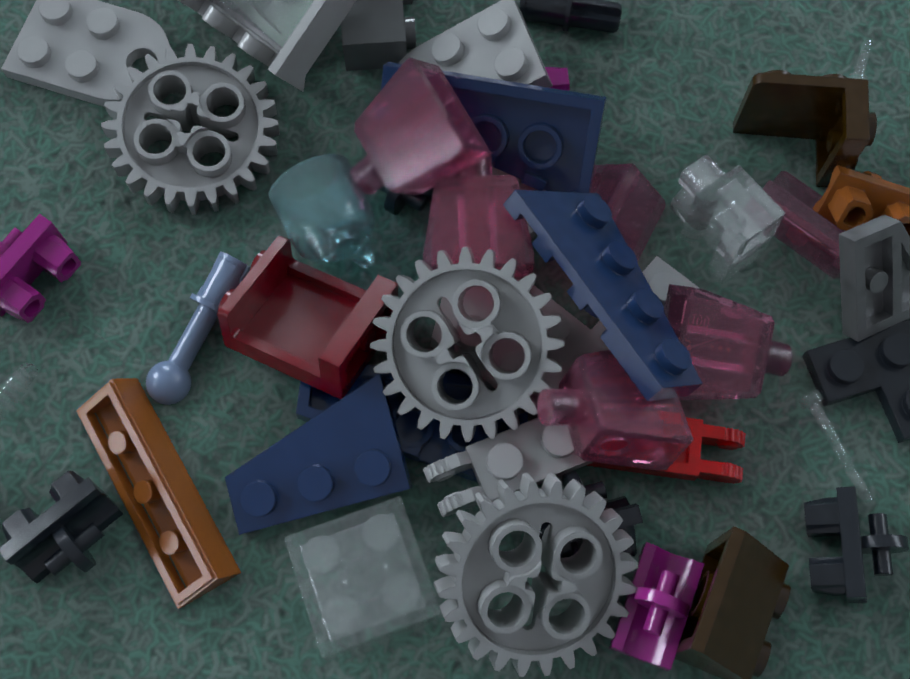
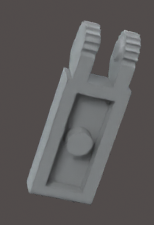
(511, 453)

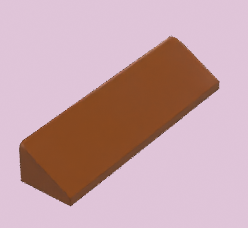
(162, 486)

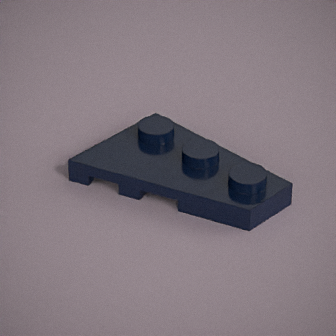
(323, 465)

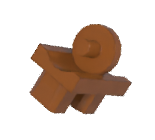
(861, 197)

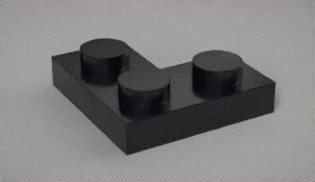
(873, 364)

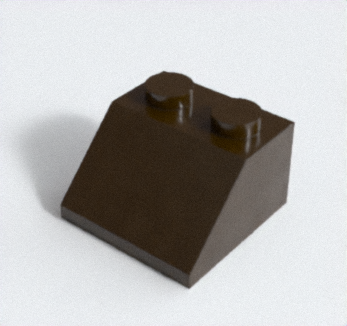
(734, 607)

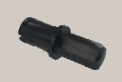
(585, 14)

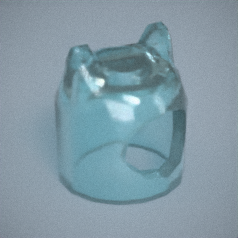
(325, 211)

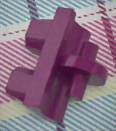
(24, 258)
(658, 607)

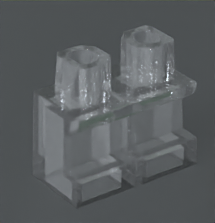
(727, 215)

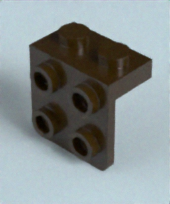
(811, 107)

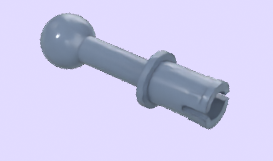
(170, 379)

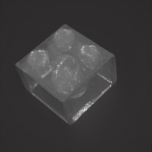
(362, 579)

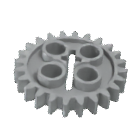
(176, 170)
(421, 371)
(482, 571)

